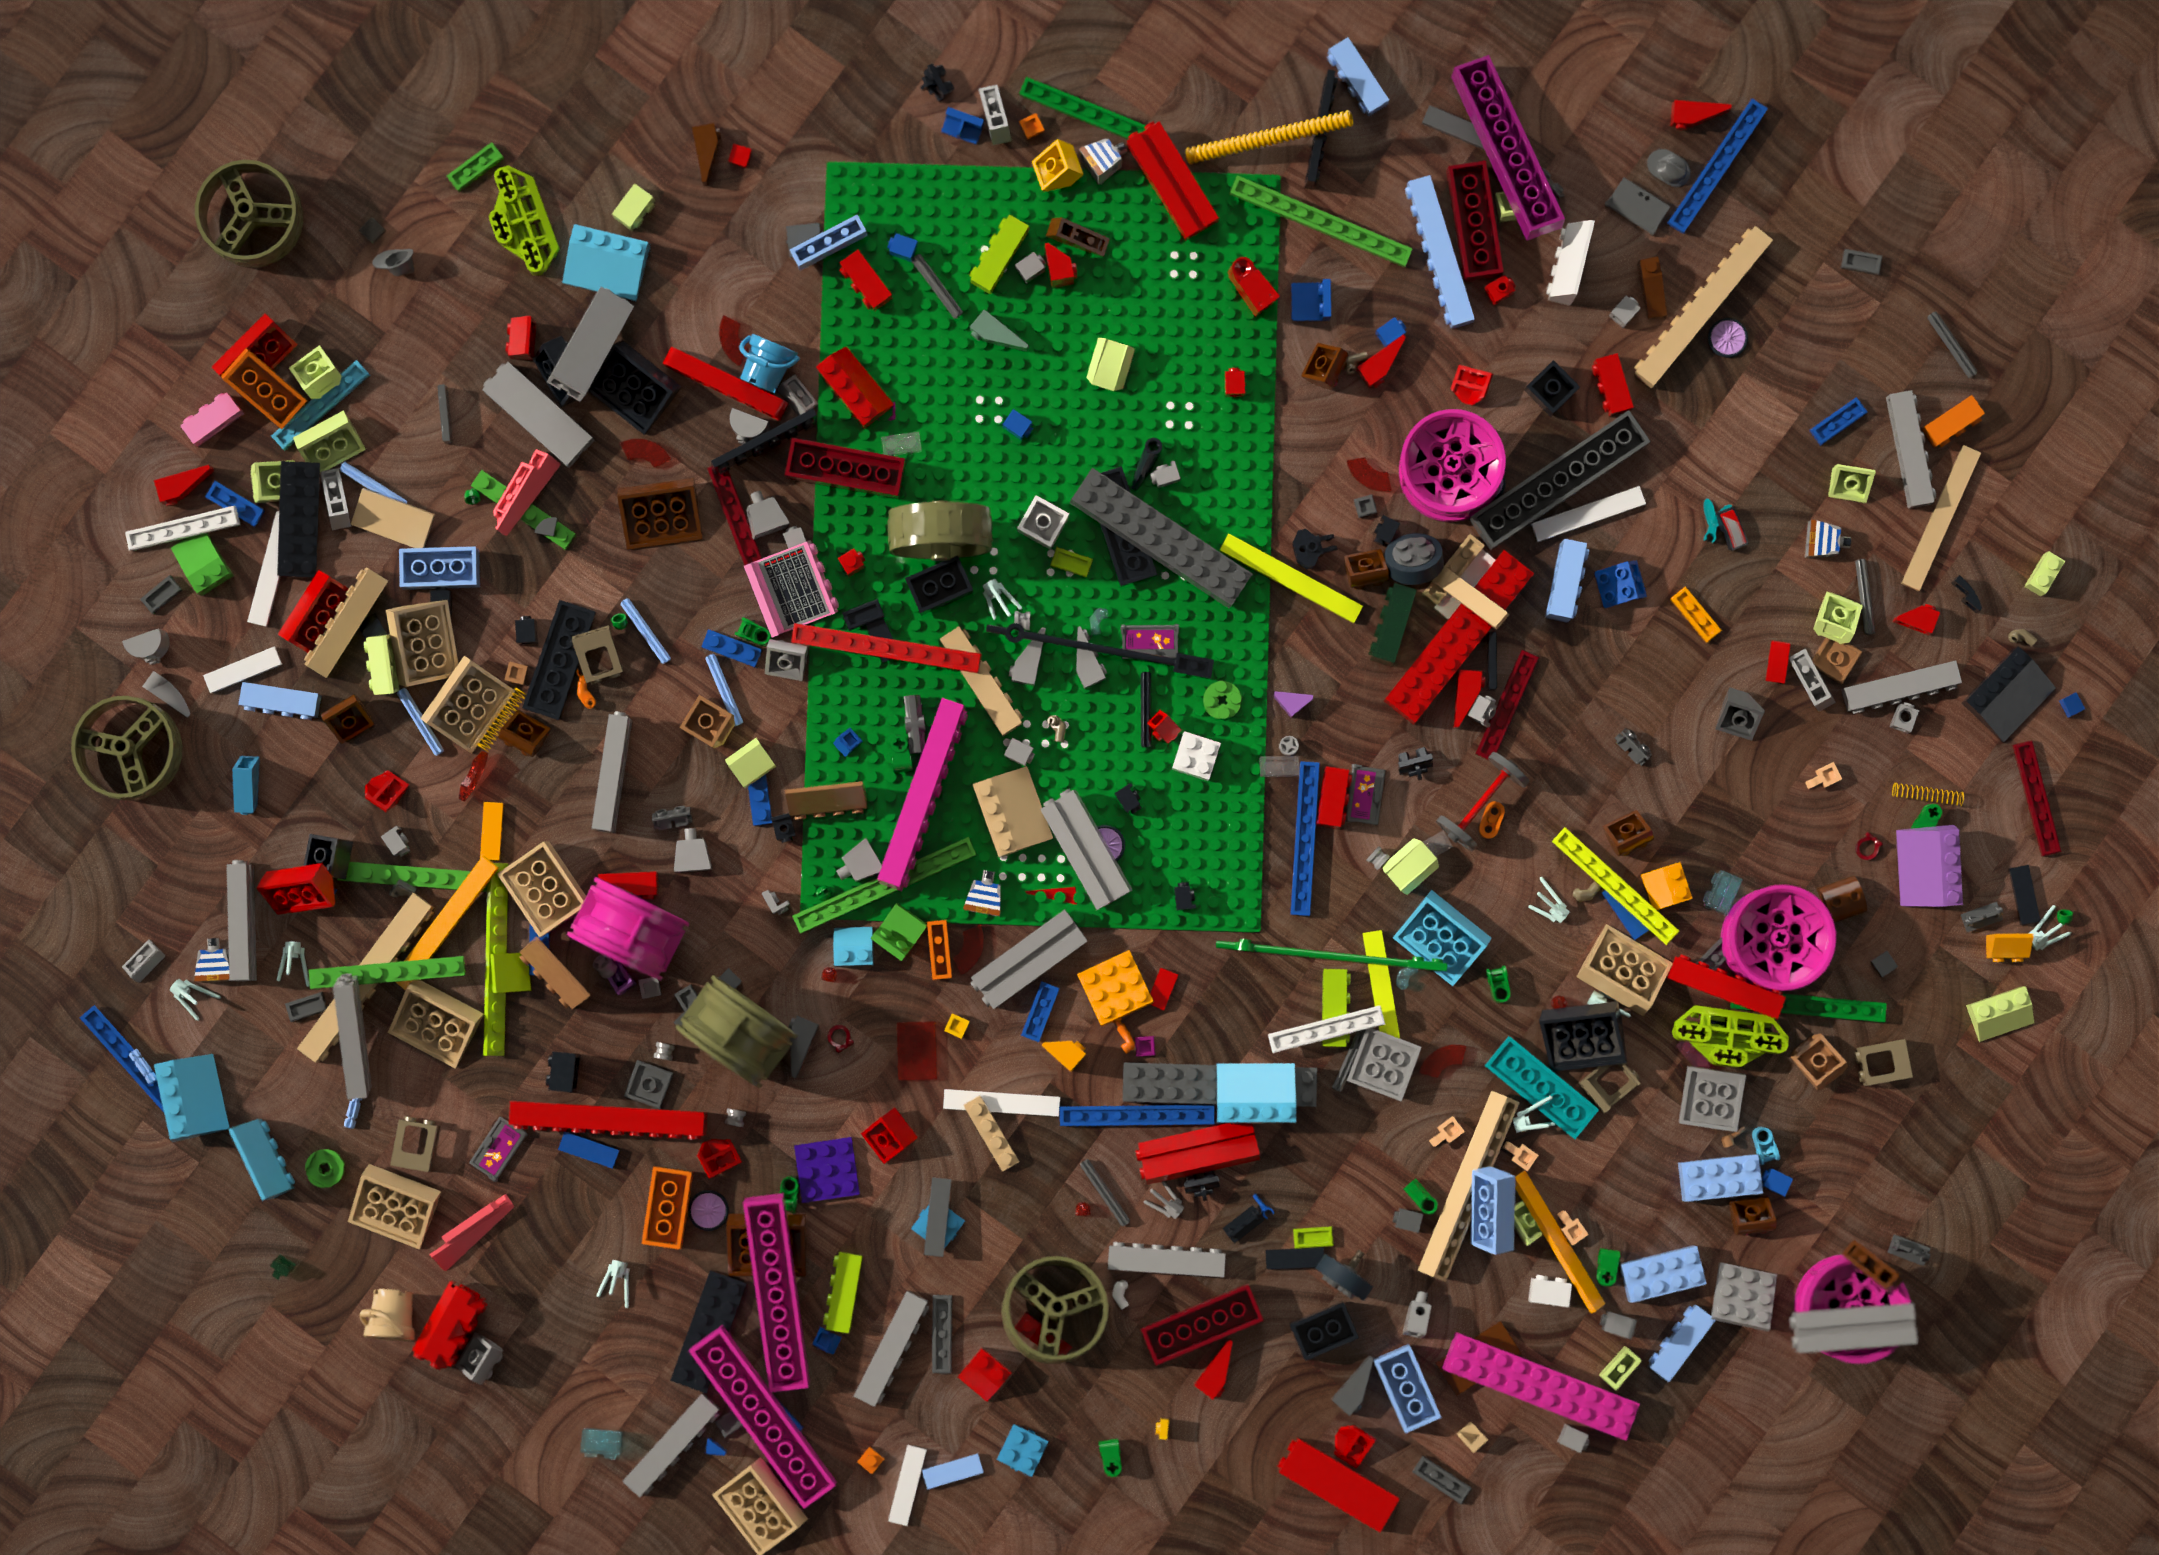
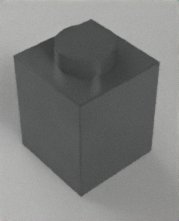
(1407, 1220)

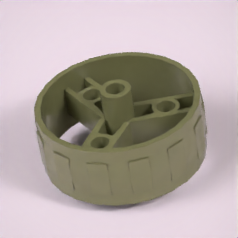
(249, 212)
(940, 530)
(125, 748)
(1094, 1295)

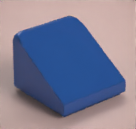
(2072, 704)
(847, 742)
(826, 1341)
(715, 1448)

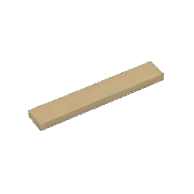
(1470, 597)

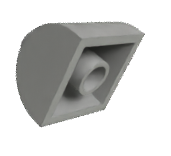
(747, 426)
(148, 646)
(786, 659)
(479, 1358)

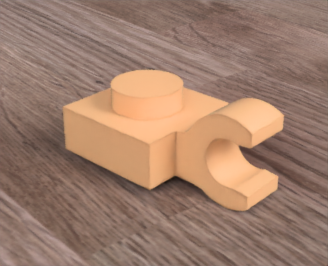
(1826, 776)
(1448, 1131)
(1522, 1156)
(1573, 1229)

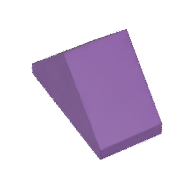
(1292, 702)
(621, 980)

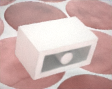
(1549, 1291)

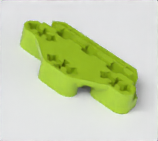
(518, 217)
(1730, 1039)

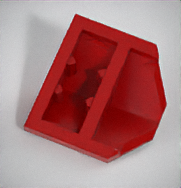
(1471, 384)
(385, 790)
(718, 1156)
(1352, 1444)

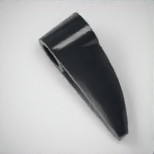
(1146, 462)

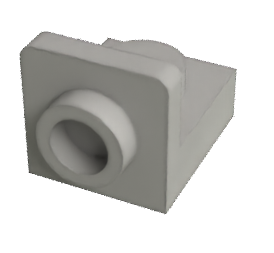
(772, 900)

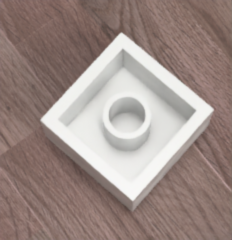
(1043, 522)
(1196, 756)

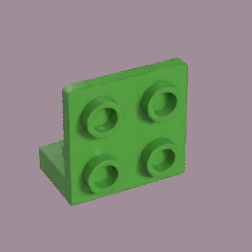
(899, 931)

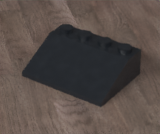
(633, 387)
(2009, 694)
(1583, 1036)

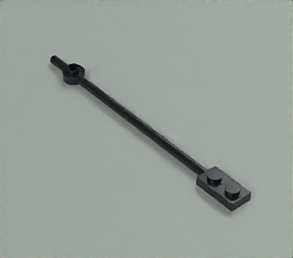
(1181, 663)

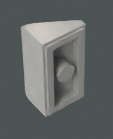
(797, 395)
(143, 961)

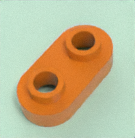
(1491, 820)

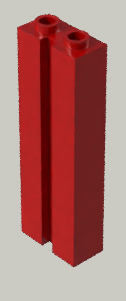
(1172, 180)
(1197, 1151)
(1338, 1484)

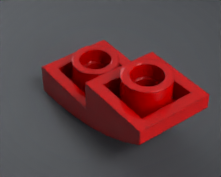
(1777, 661)

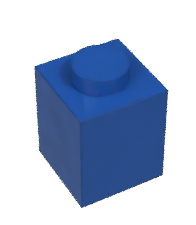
(902, 247)
(1391, 331)
(1018, 425)
(1776, 1181)

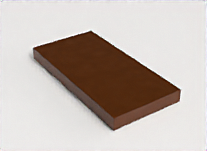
(1495, 1336)

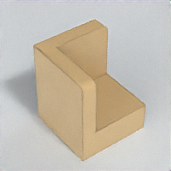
(1472, 1437)

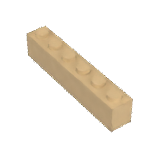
(346, 622)
(984, 685)

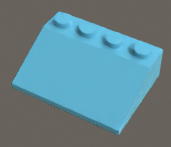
(605, 260)
(1442, 933)
(1256, 1092)
(191, 1097)
(262, 1159)

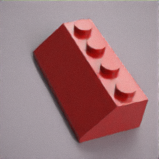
(264, 340)
(854, 386)
(313, 611)
(298, 889)

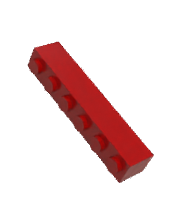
(1725, 987)

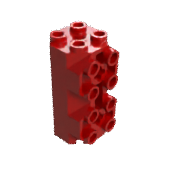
(449, 1325)

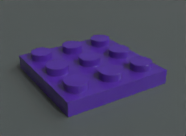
(827, 1169)

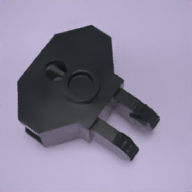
(1312, 547)

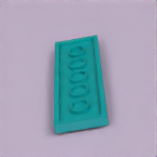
(1536, 1082)

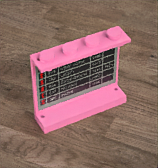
(791, 588)

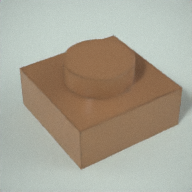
(516, 673)

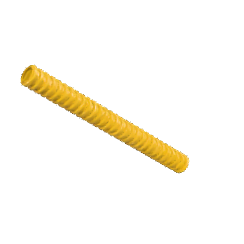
(1269, 137)

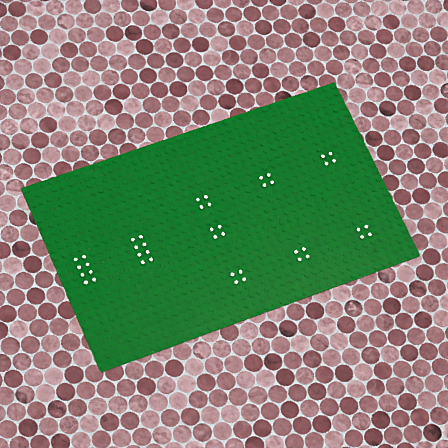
(1186, 331)

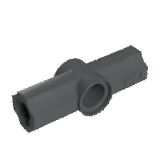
(914, 724)

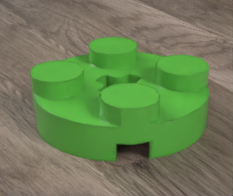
(1222, 689)
(315, 1174)

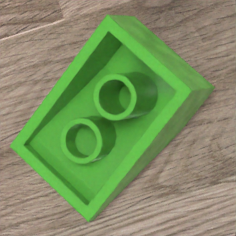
(201, 563)

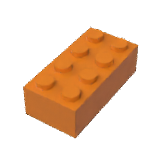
(263, 388)
(667, 1207)

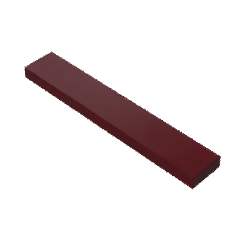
(735, 516)
(1507, 704)
(2036, 798)

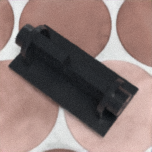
(1243, 1224)

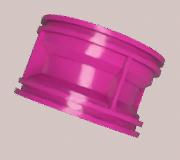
(1460, 427)
(1813, 920)
(628, 929)
(1811, 1297)

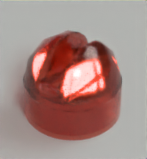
(829, 974)
(1554, 1003)
(1082, 1209)

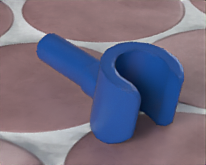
(1262, 1206)

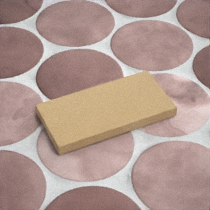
(392, 519)

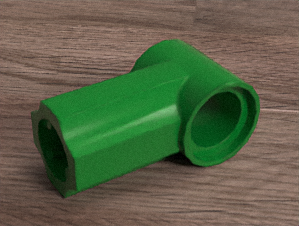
(1420, 1195)

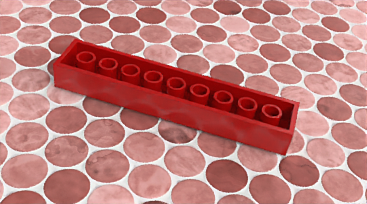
(1456, 640)
(603, 1118)

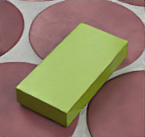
(1071, 562)
(1313, 1237)

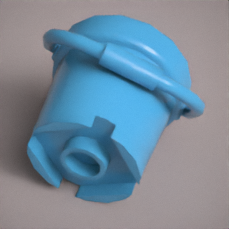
(766, 362)

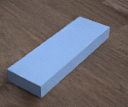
(952, 1471)

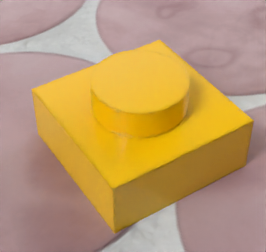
(956, 1026)
(1162, 1428)

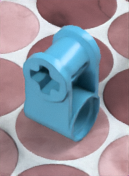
(1766, 1146)

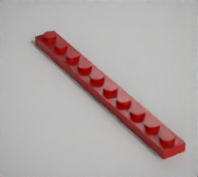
(886, 648)

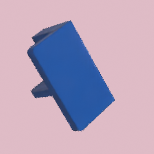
(962, 125)

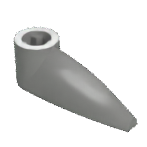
(167, 692)

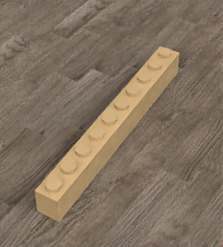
(1702, 307)
(385, 950)
(1457, 1209)

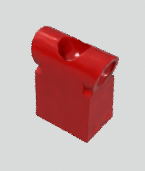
(1252, 285)

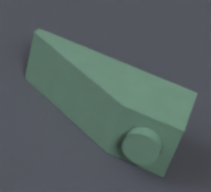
(994, 332)

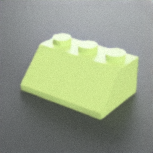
(329, 442)
(381, 665)
(2001, 1013)

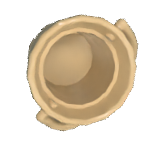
(389, 1316)

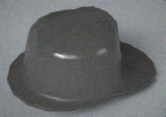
(1668, 167)
(396, 261)

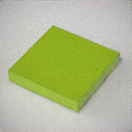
(509, 973)

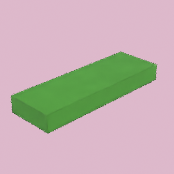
(475, 167)

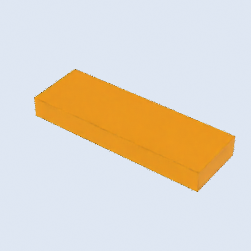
(1695, 614)
(492, 830)

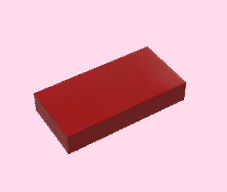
(1162, 988)

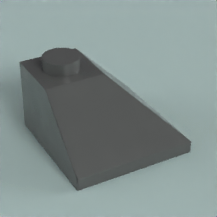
(1739, 714)

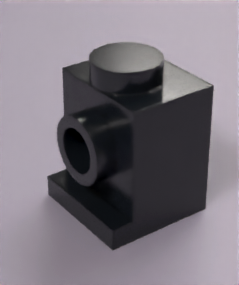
(1385, 531)
(1128, 799)
(780, 820)
(1184, 897)

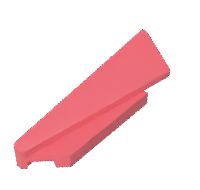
(523, 490)
(470, 1231)

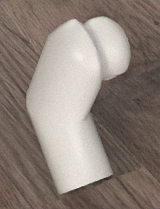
(1118, 1293)

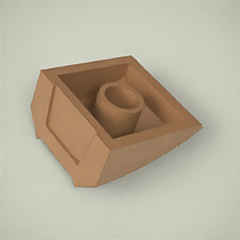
(708, 722)
(1818, 1061)

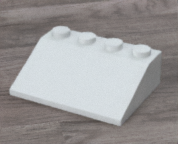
(1570, 262)

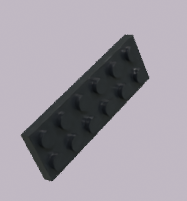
(1319, 140)
(769, 439)
(298, 519)
(1128, 561)
(557, 661)
(715, 1308)

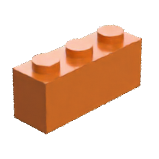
(1953, 422)
(939, 950)

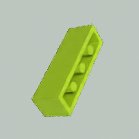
(999, 254)
(1335, 1001)
(843, 1293)

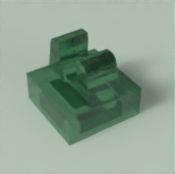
(282, 1267)

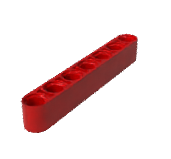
(725, 383)

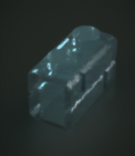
(1723, 892)
(601, 1442)

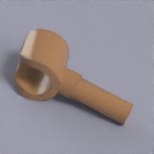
(1728, 1140)

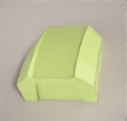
(1110, 364)
(316, 373)
(266, 481)
(1837, 618)
(1411, 866)

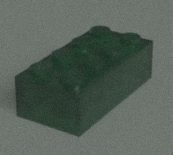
(1393, 624)

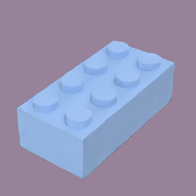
(439, 567)
(1566, 580)
(1720, 1177)
(1492, 1210)
(1662, 1273)
(1406, 1388)

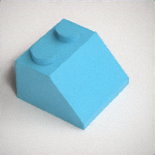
(853, 946)

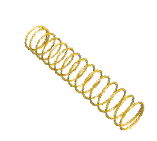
(496, 719)
(1961, 793)

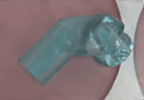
(1096, 618)
(1403, 977)

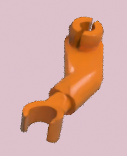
(584, 695)
(1124, 1032)

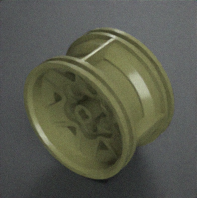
(736, 1031)

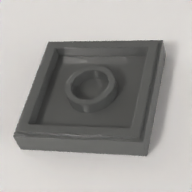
(648, 1084)

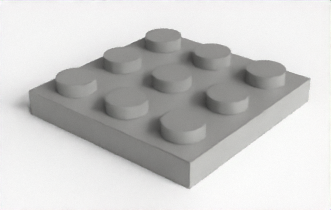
(1384, 1064)
(1712, 1098)
(1744, 1296)

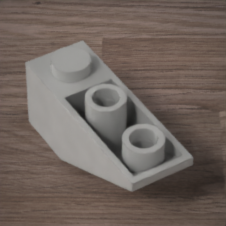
(1087, 665)

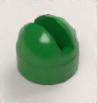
(472, 496)
(619, 621)
(825, 897)
(2064, 916)

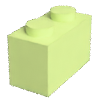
(633, 207)
(2044, 573)
(1620, 1368)

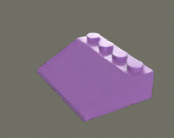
(1929, 866)

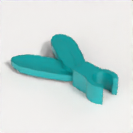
(1711, 518)

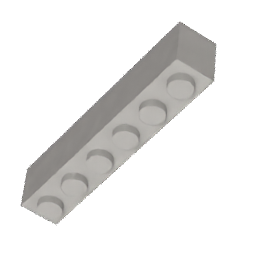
(1910, 449)
(1901, 686)
(1166, 1260)
(890, 1349)
(671, 1444)

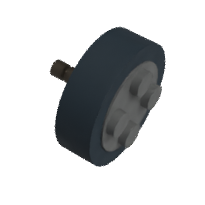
(1414, 558)
(1345, 1276)

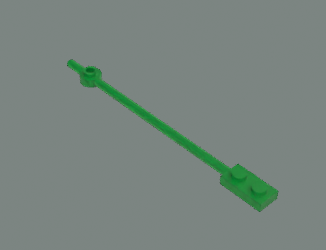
(1415, 963)

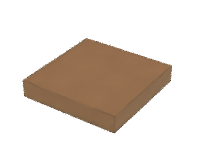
(1836, 659)

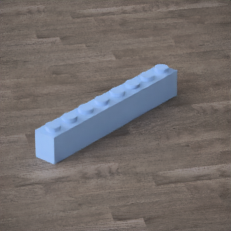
(1440, 252)

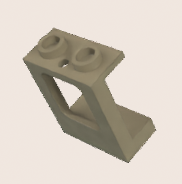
(592, 640)
(1900, 1058)
(1598, 1094)
(411, 1160)

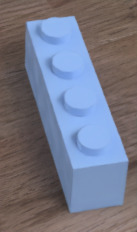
(1357, 76)
(828, 242)
(279, 700)
(1681, 1342)

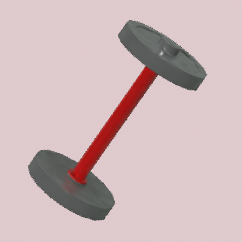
(1509, 770)

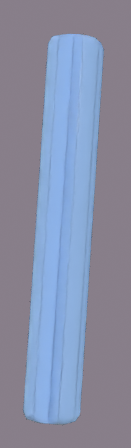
(368, 482)
(645, 631)
(723, 688)
(423, 727)

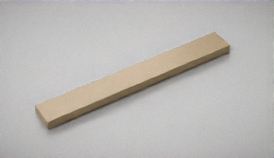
(1941, 518)

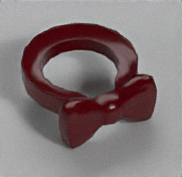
(1868, 837)
(849, 1042)

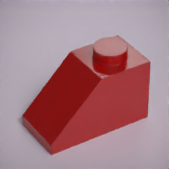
(1919, 619)

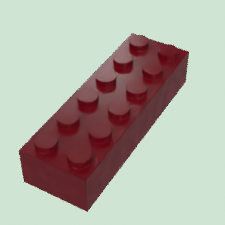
(1474, 221)
(845, 468)
(1201, 1324)

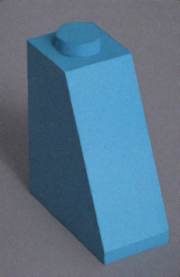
(246, 784)

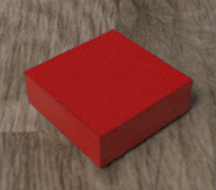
(739, 155)

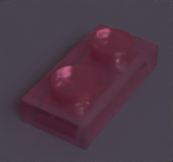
(1693, 1055)

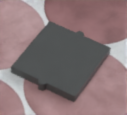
(800, 233)

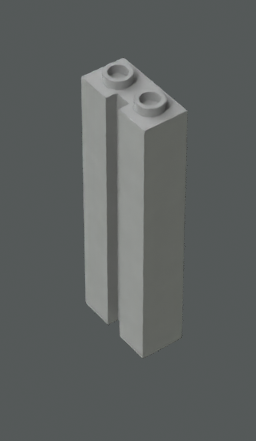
(590, 343)
(537, 414)
(612, 772)
(1086, 848)
(241, 921)
(1028, 959)
(352, 1036)
(1853, 1327)

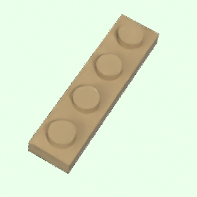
(1457, 564)
(991, 1133)

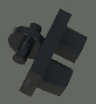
(934, 84)
(1417, 765)
(1201, 1186)

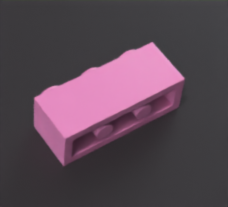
(211, 419)

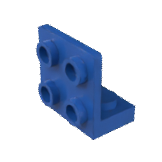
(1311, 301)
(1620, 584)

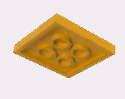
(1115, 988)

